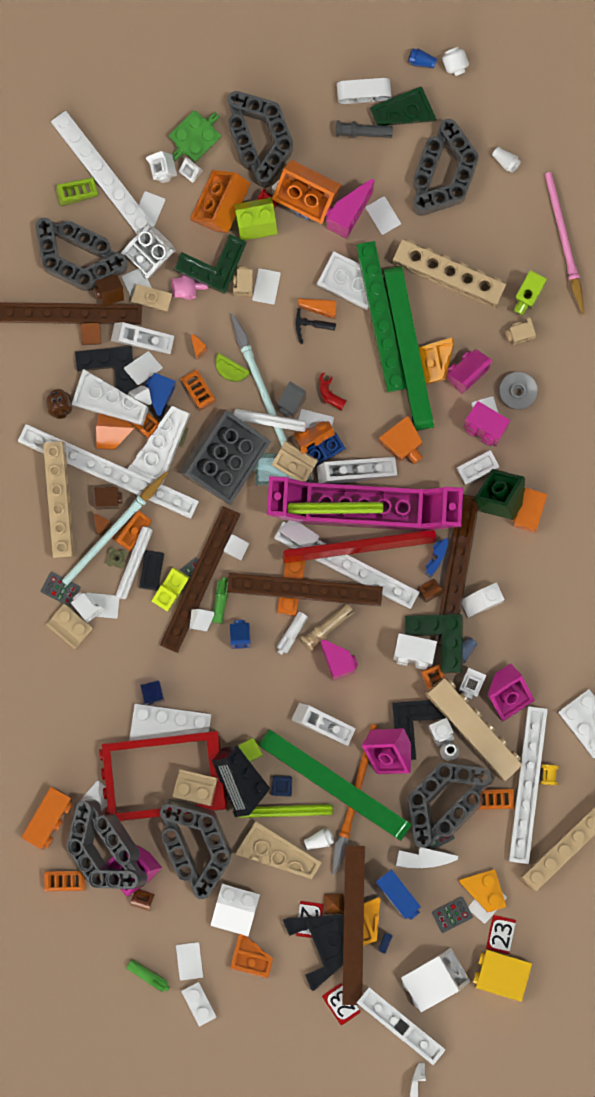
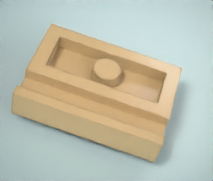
(294, 463)
(69, 626)
(195, 787)

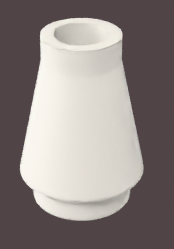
(507, 160)
(445, 755)
(320, 839)

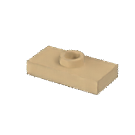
(152, 298)

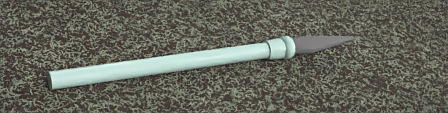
(243, 342)

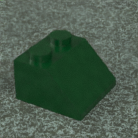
(501, 494)

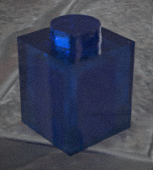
(152, 693)

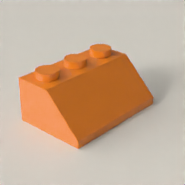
(306, 191)
(216, 204)

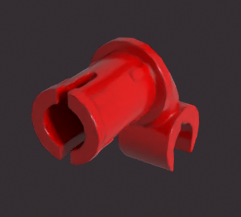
(328, 396)

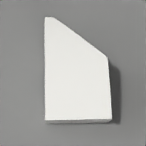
(419, 1075)

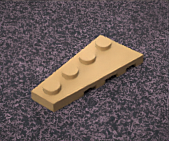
(271, 849)

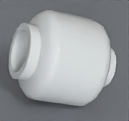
(455, 61)

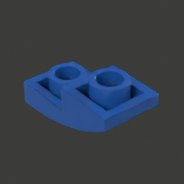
(326, 449)
(439, 552)

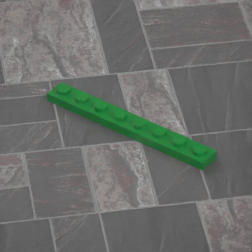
(380, 317)

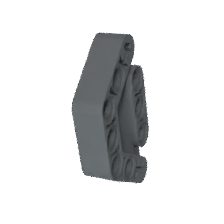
(242, 132)
(464, 167)
(109, 256)
(90, 814)
(450, 816)
(171, 821)

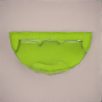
(230, 370)

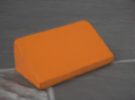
(129, 532)

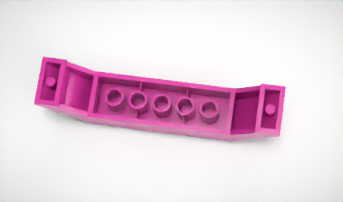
(401, 506)

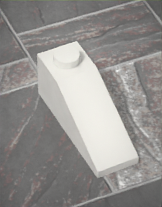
(142, 338)
(323, 724)

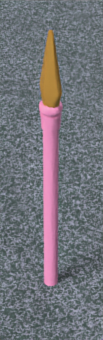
(571, 267)

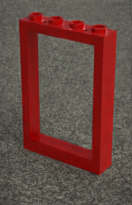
(213, 746)

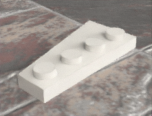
(107, 400)
(161, 446)
(160, 722)

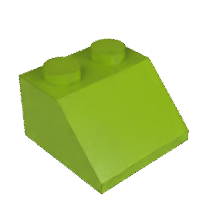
(256, 219)

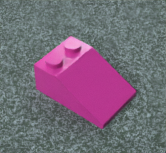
(348, 209)

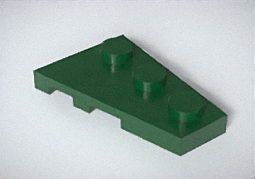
(404, 109)

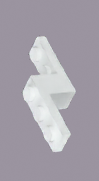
(401, 1026)

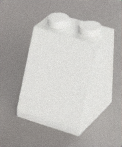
(435, 980)

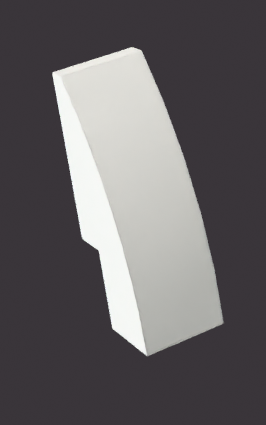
(425, 859)

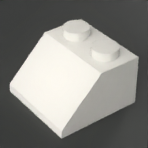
(235, 910)

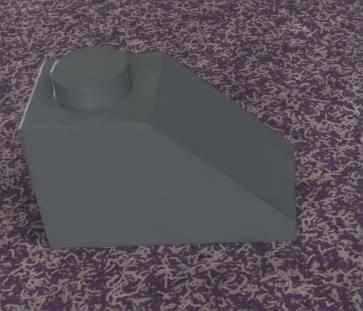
(291, 400)

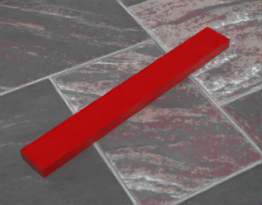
(358, 546)

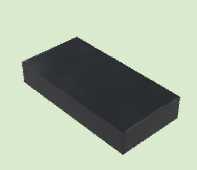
(151, 570)

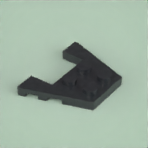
(328, 938)

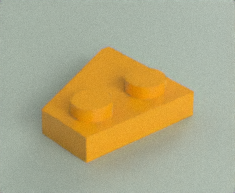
(436, 360)
(485, 890)
(371, 921)

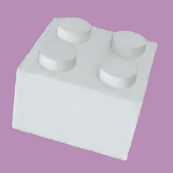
(414, 651)

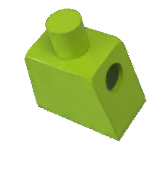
(533, 285)

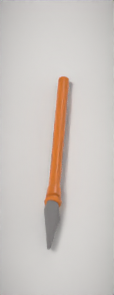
(342, 841)

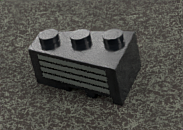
(240, 779)

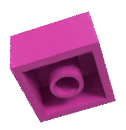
(486, 424)

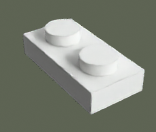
(477, 467)
(199, 1004)

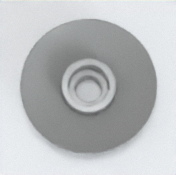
(519, 381)

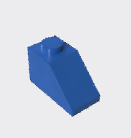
(160, 391)
(240, 635)

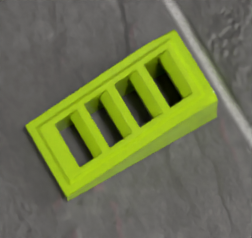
(77, 197)

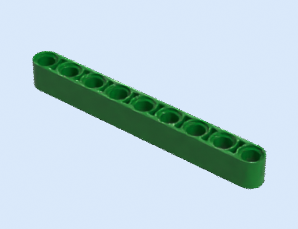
(408, 348)
(334, 784)

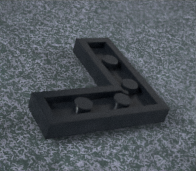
(109, 358)
(406, 712)

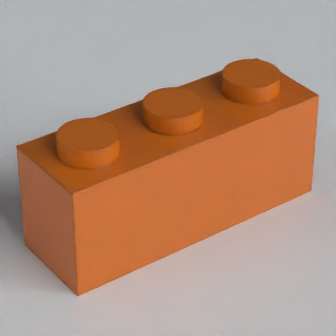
(47, 818)

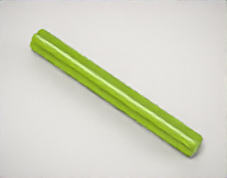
(336, 507)
(296, 810)

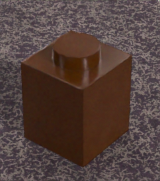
(109, 290)
(107, 498)

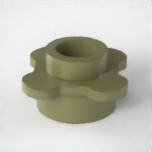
(113, 562)

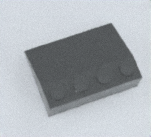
(225, 456)

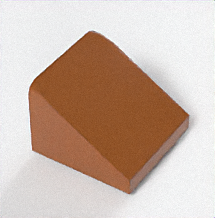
(91, 333)

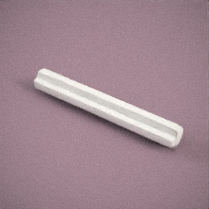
(270, 420)
(134, 562)

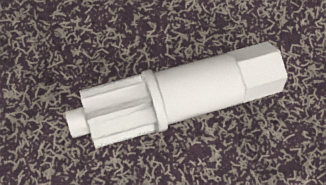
(291, 634)

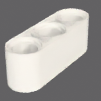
(364, 90)

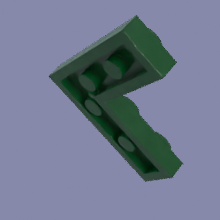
(218, 276)
(452, 636)

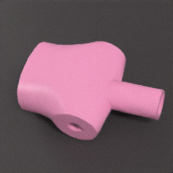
(186, 287)

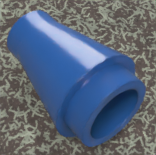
(421, 58)

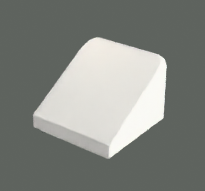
(236, 547)
(200, 619)

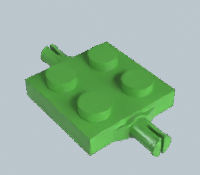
(195, 136)

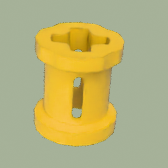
(549, 775)

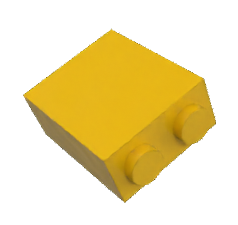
(502, 975)

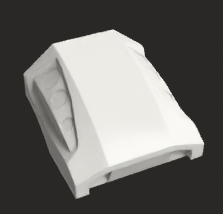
(149, 250)

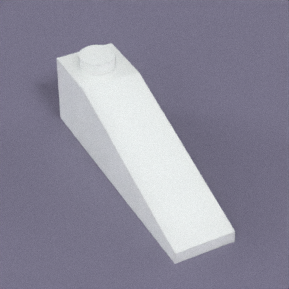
(356, 470)

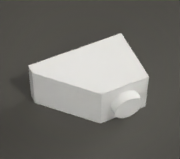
(482, 600)

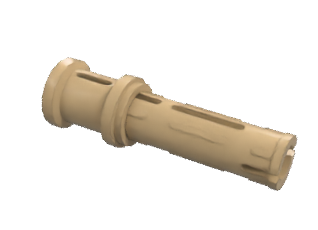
(321, 632)

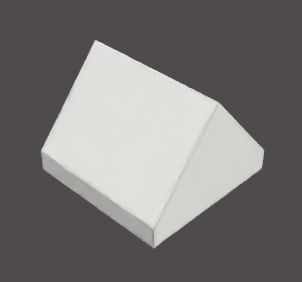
(190, 170)
(142, 394)

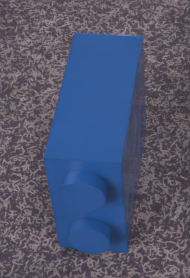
(398, 895)

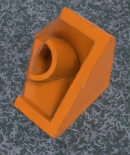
(111, 432)

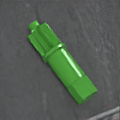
(220, 601)
(148, 976)

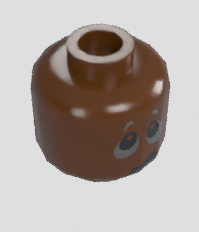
(59, 404)

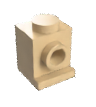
(243, 282)
(521, 333)

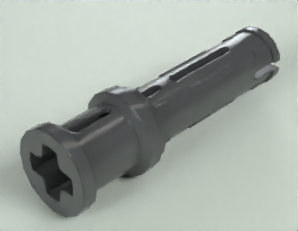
(354, 130)

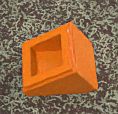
(199, 347)

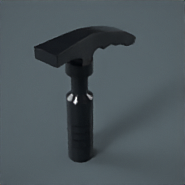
(316, 323)

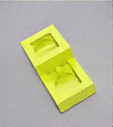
(170, 589)

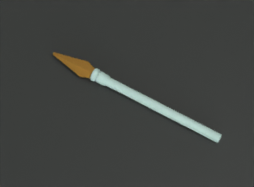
(141, 500)

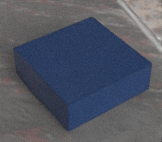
(282, 786)
(385, 943)

